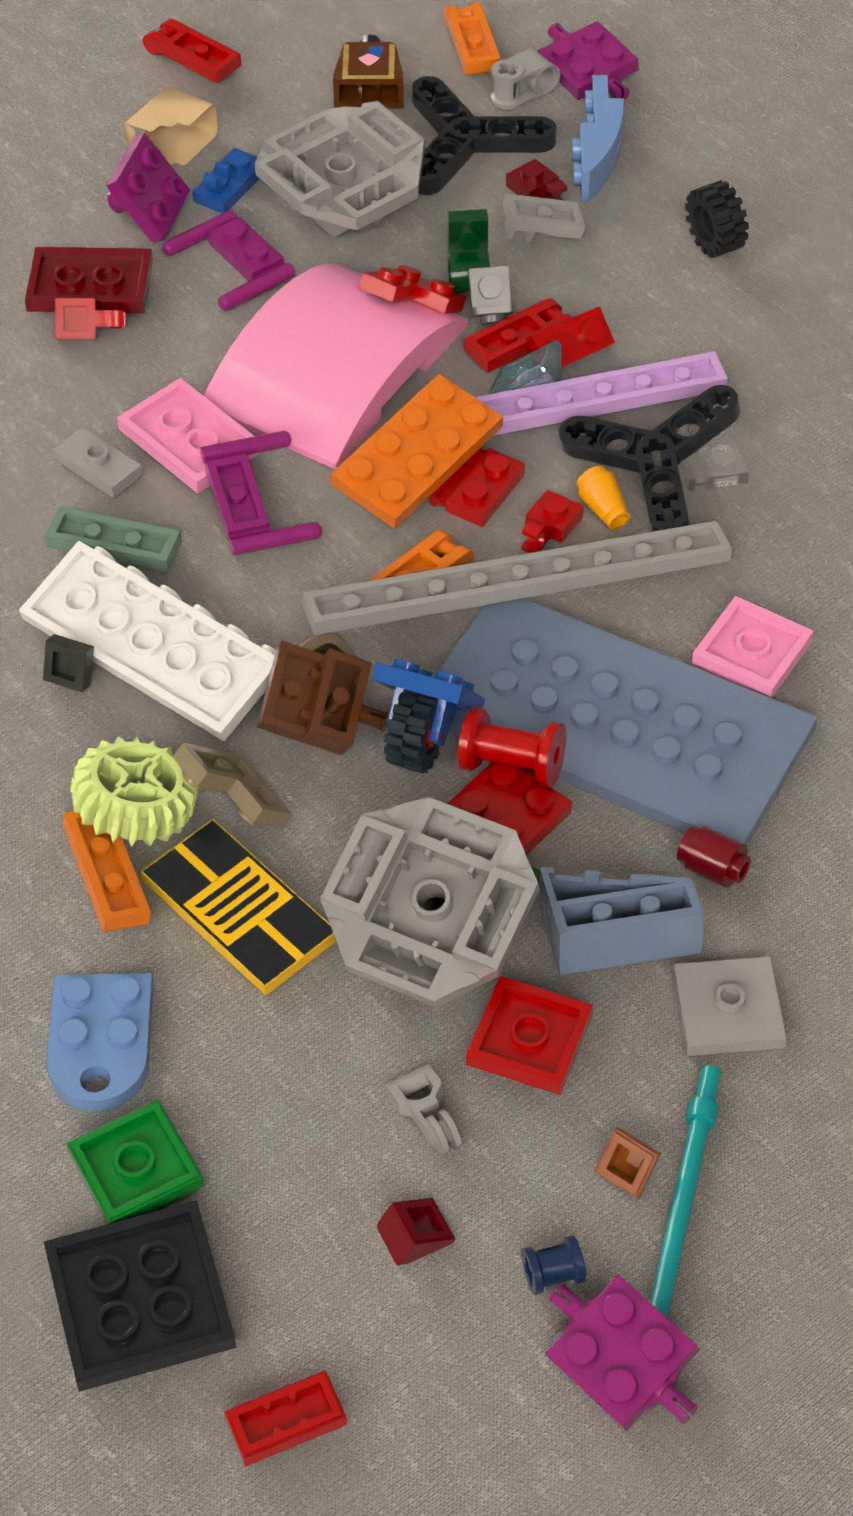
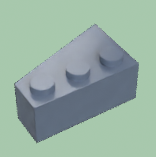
(619, 921)

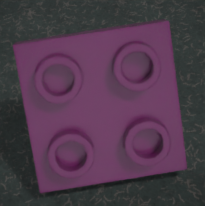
(147, 188)

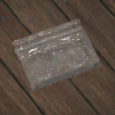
(716, 463)

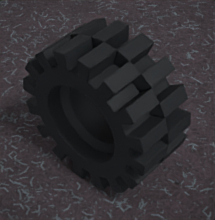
(716, 219)

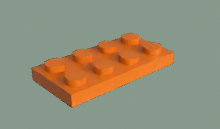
(416, 451)

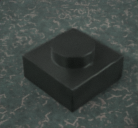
(68, 663)

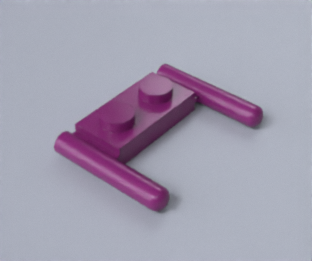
(243, 250)
(240, 499)

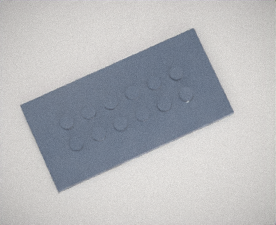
(634, 719)

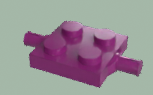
(587, 54)
(622, 1352)

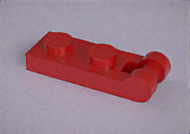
(192, 50)
(507, 339)

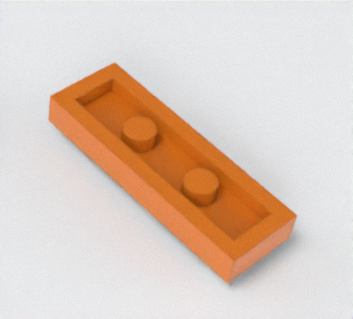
(107, 876)

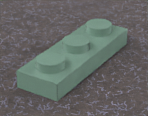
(124, 539)

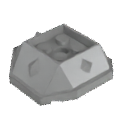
(344, 166)
(419, 854)

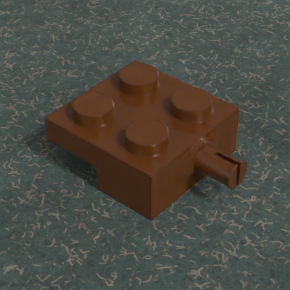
(317, 697)

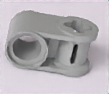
(522, 79)

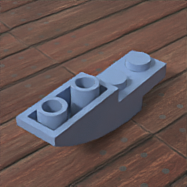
(598, 139)

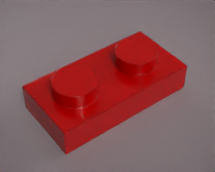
(577, 335)

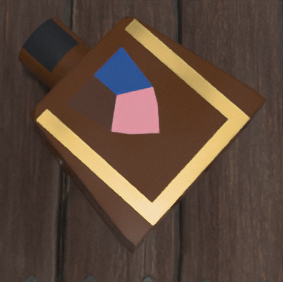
(368, 73)

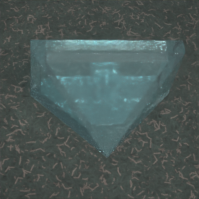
(531, 370)

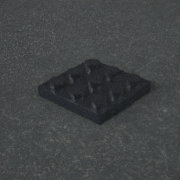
(139, 1295)

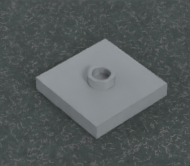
(729, 1006)

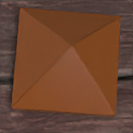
(627, 1162)

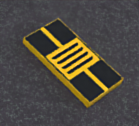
(239, 906)

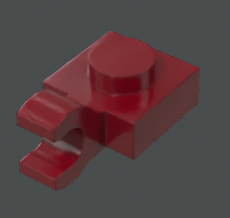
(535, 181)

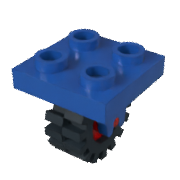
(421, 711)

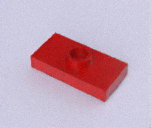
(285, 1418)

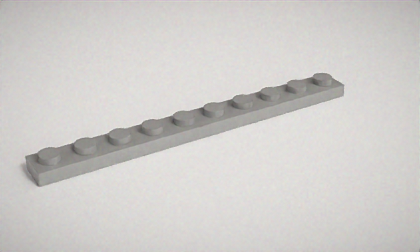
(515, 577)

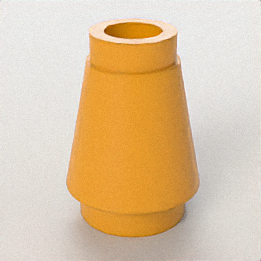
(603, 496)

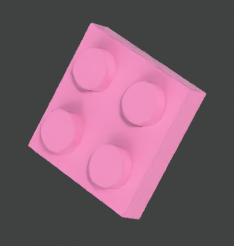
(752, 647)

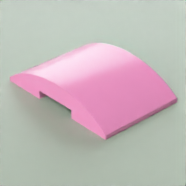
(326, 361)

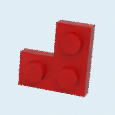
(407, 284)

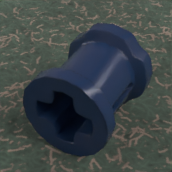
(553, 1265)

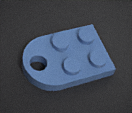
(100, 1031)

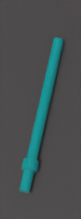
(701, 1118)

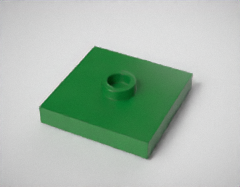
(135, 1164)

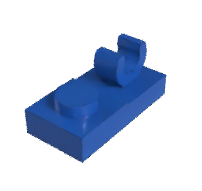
(227, 181)

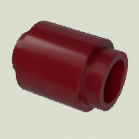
(714, 856)

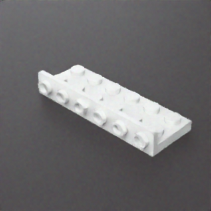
(152, 638)

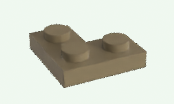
(234, 776)

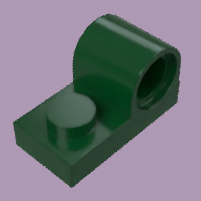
(466, 245)

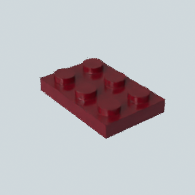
(111, 275)

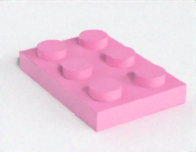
(175, 426)

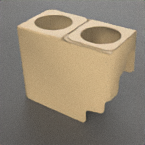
(177, 124)

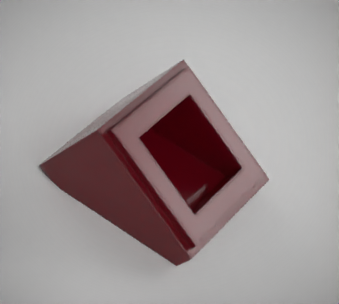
(414, 1230)

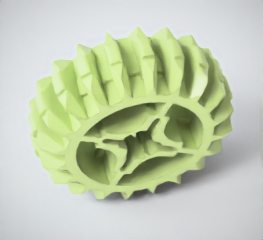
(132, 791)

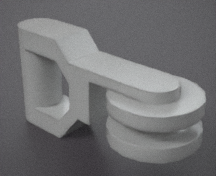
(423, 1111)

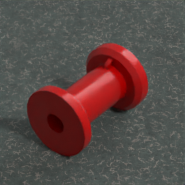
(512, 746)

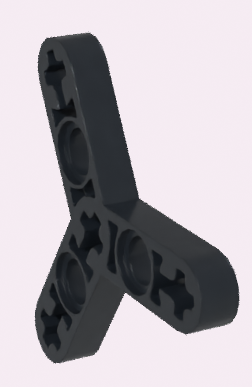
(462, 133)
(642, 442)

